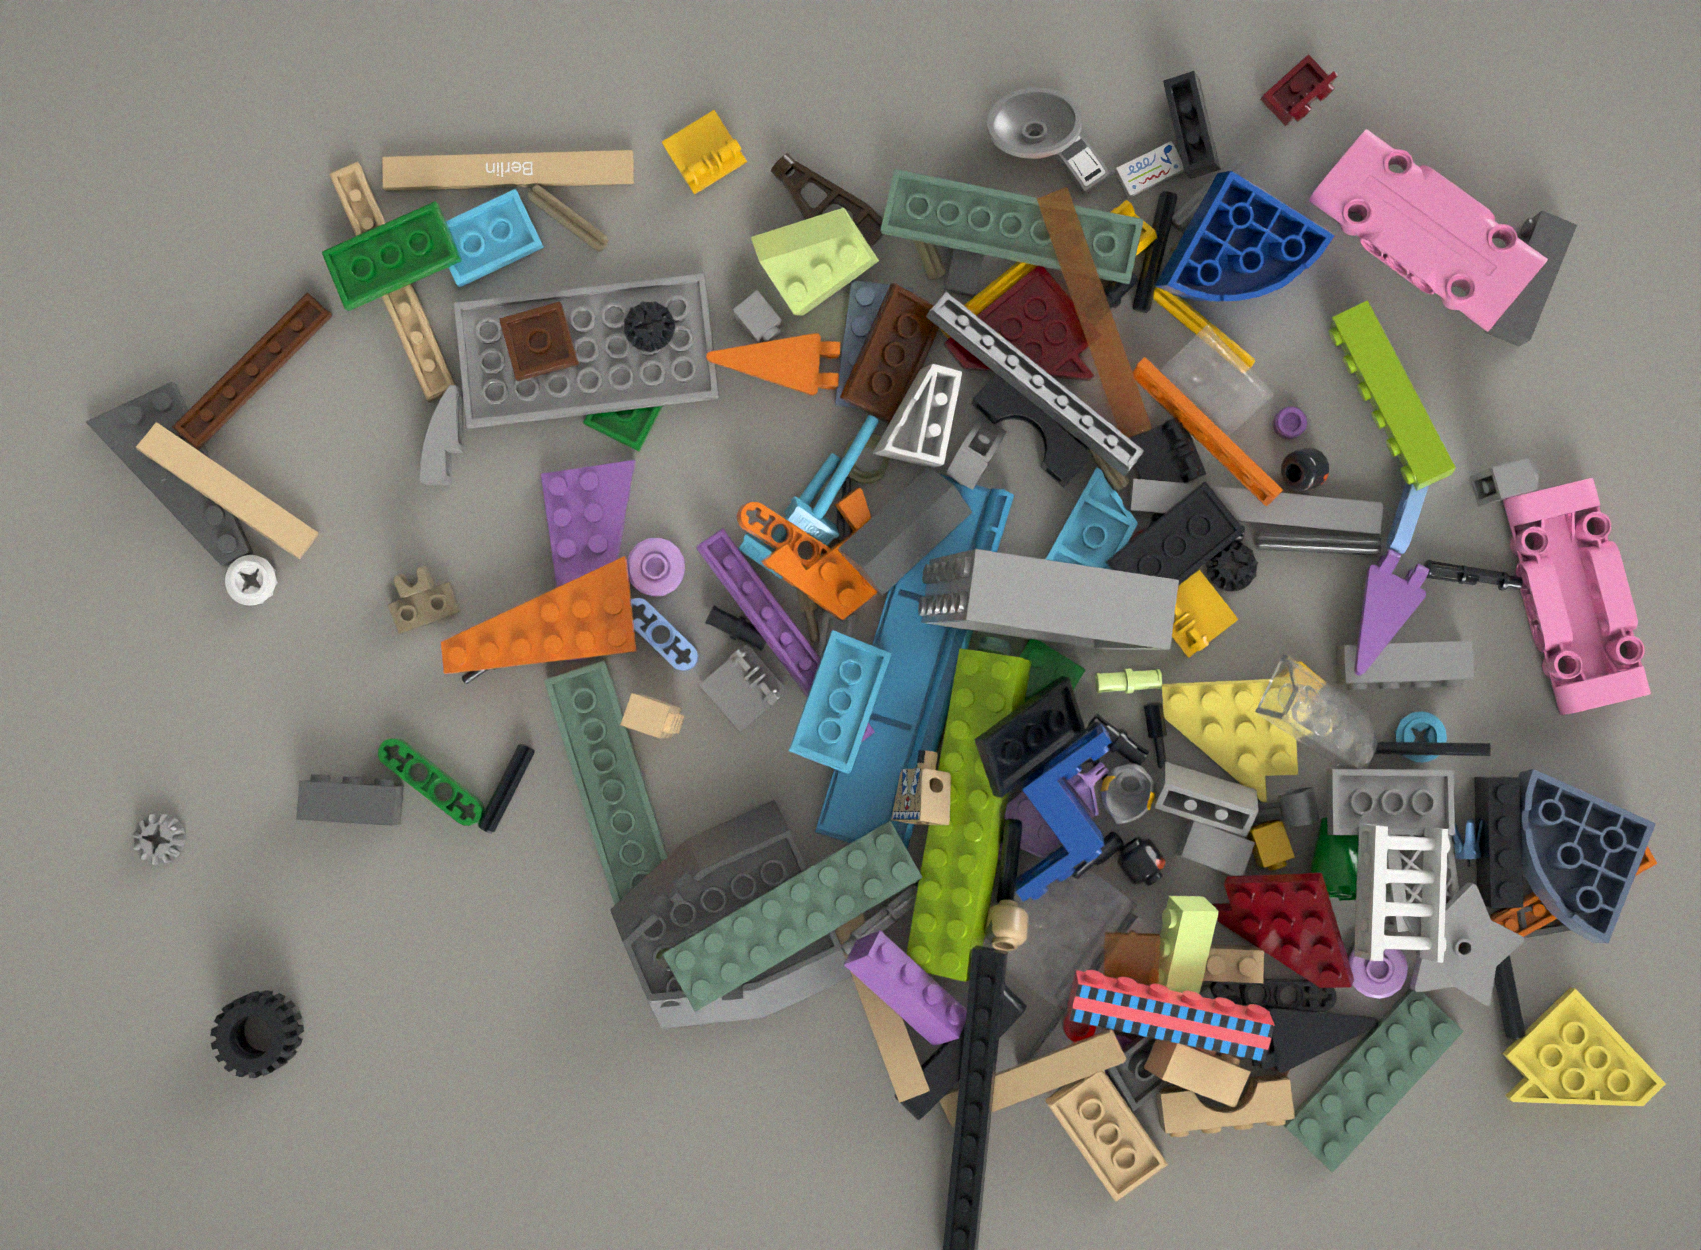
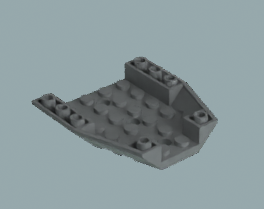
(701, 885)

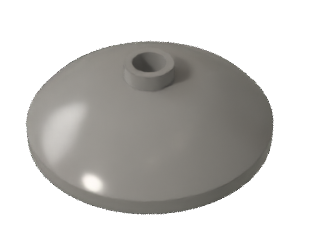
(1034, 123)

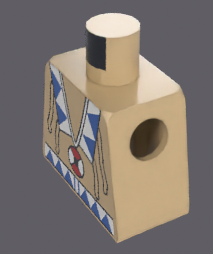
(923, 793)

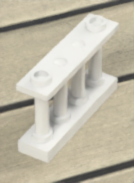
(1371, 893)

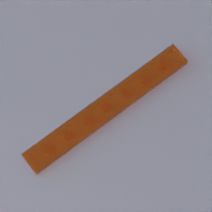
(1094, 312)

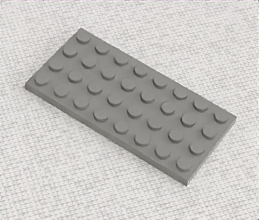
(610, 369)

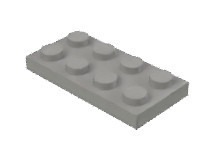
(1390, 798)

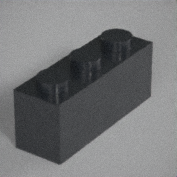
(1191, 125)

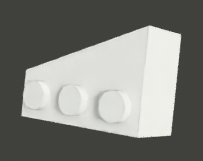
(924, 419)

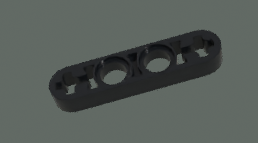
(1272, 994)

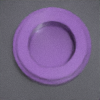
(1290, 423)

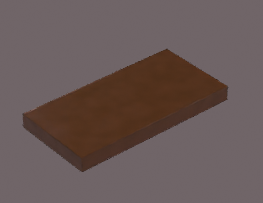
(891, 354)

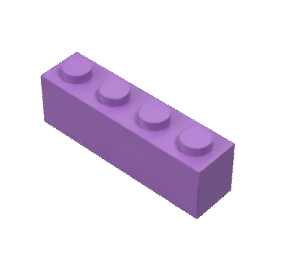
(906, 988)

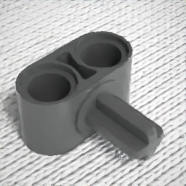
(1294, 807)

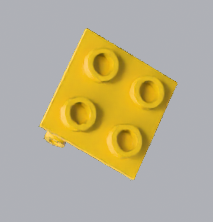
(704, 152)
(1199, 614)

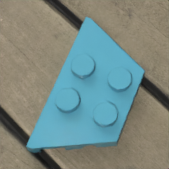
(1095, 526)

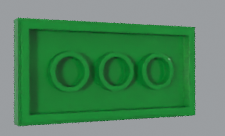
(391, 256)

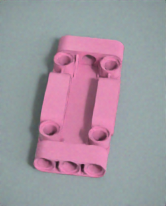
(1427, 230)
(1576, 597)

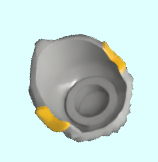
(1127, 792)

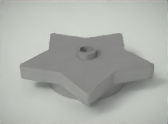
(1482, 948)

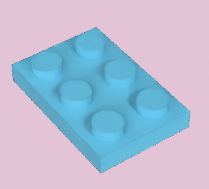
(492, 237)

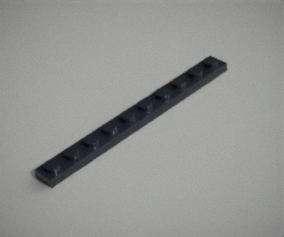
(975, 1098)

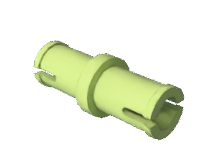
(1128, 681)

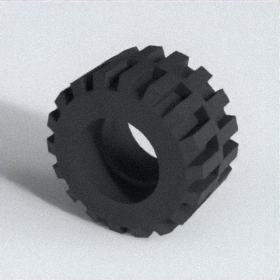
(232, 1042)

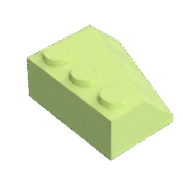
(814, 258)

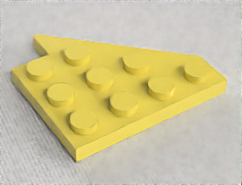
(1226, 728)
(1578, 1059)

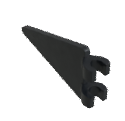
(1307, 1034)

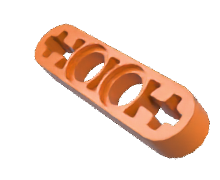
(794, 534)

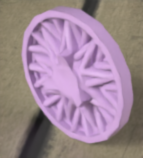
(656, 567)
(1379, 978)

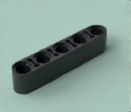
(944, 1065)

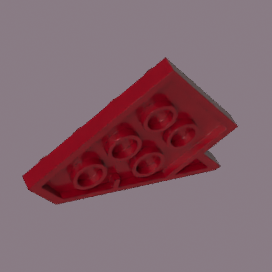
(1039, 323)
(1290, 922)

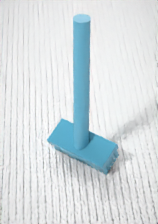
(812, 519)
(759, 550)

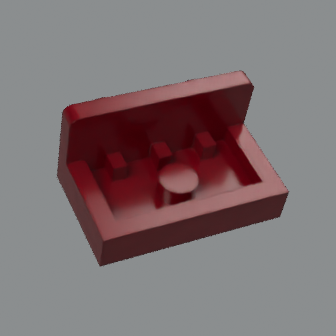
(1298, 89)

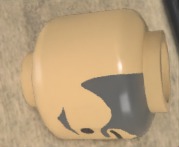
(1006, 925)

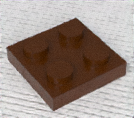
(539, 341)

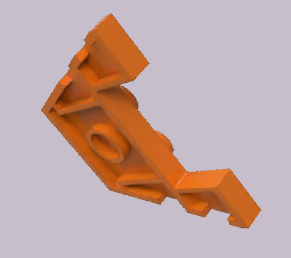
(831, 578)

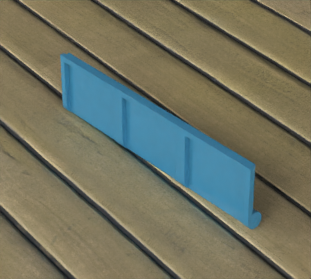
(916, 684)

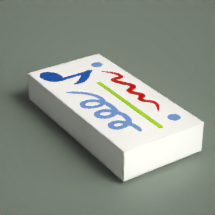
(1149, 169)

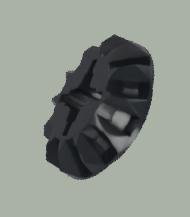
(640, 337)
(1223, 578)

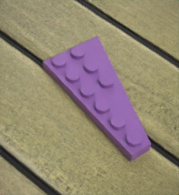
(586, 517)

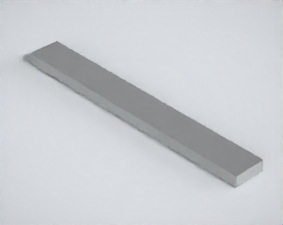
(1284, 510)

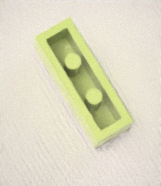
(1185, 942)

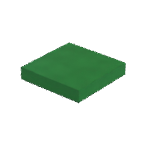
(625, 426)

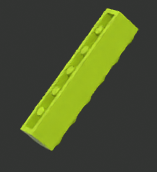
(1391, 396)

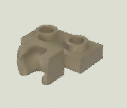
(422, 601)

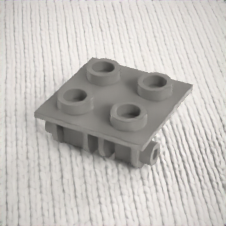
(743, 687)

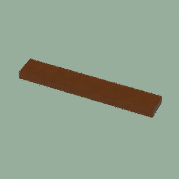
(252, 371)

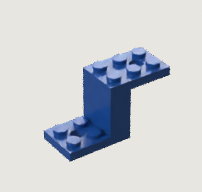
(1063, 814)

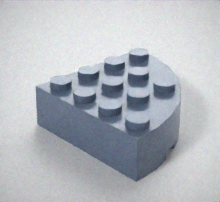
(1579, 853)

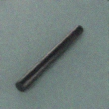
(1434, 748)

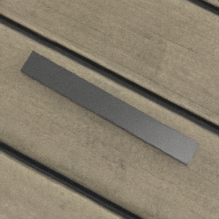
(1035, 383)

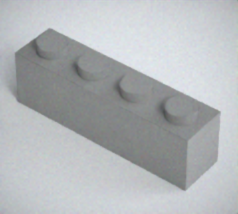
(1409, 663)

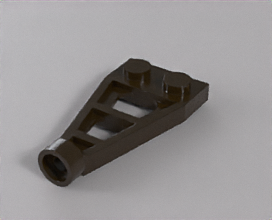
(864, 216)

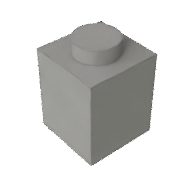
(758, 318)

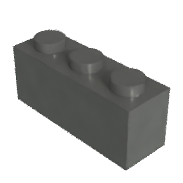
(350, 801)

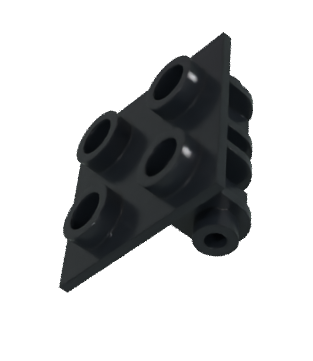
(1168, 454)

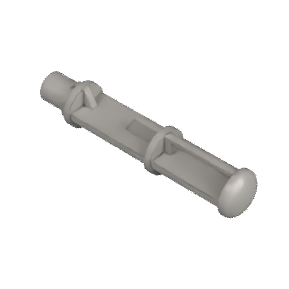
(884, 918)

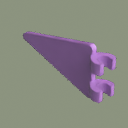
(1386, 606)

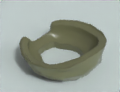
(872, 476)

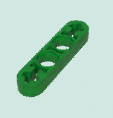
(429, 784)

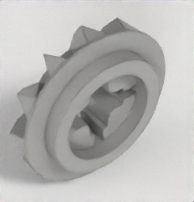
(170, 829)

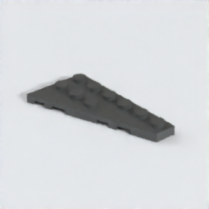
(206, 520)

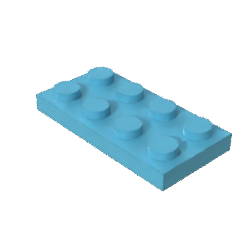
(840, 702)

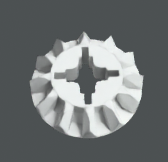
(236, 582)

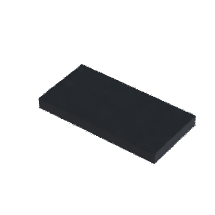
(1180, 538)
(1030, 736)

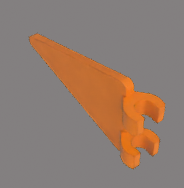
(785, 362)

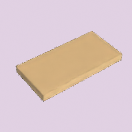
(1106, 1133)

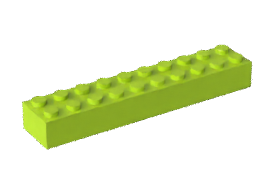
(964, 855)

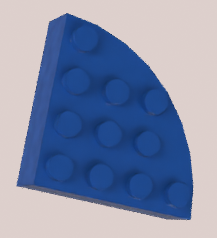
(1241, 245)

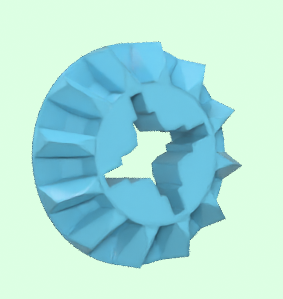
(1419, 721)

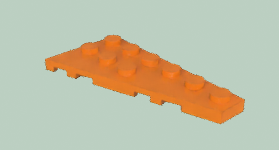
(570, 622)

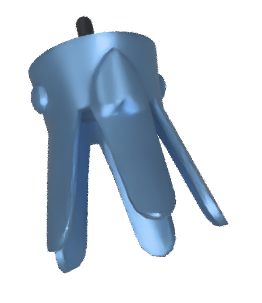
(1470, 848)

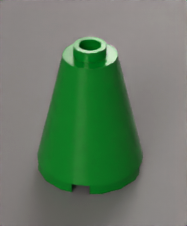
(1337, 861)

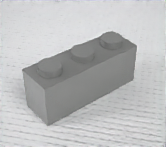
(1205, 799)

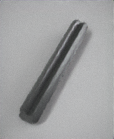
(1318, 543)

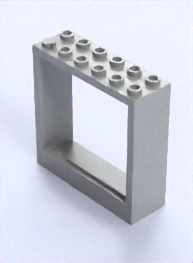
(1049, 601)

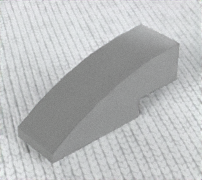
(443, 438)

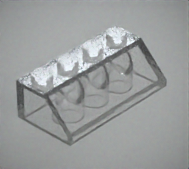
(1318, 715)

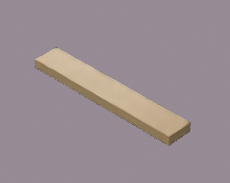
(227, 490)
(889, 1032)
(1048, 1072)

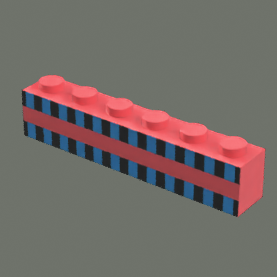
(1170, 1015)

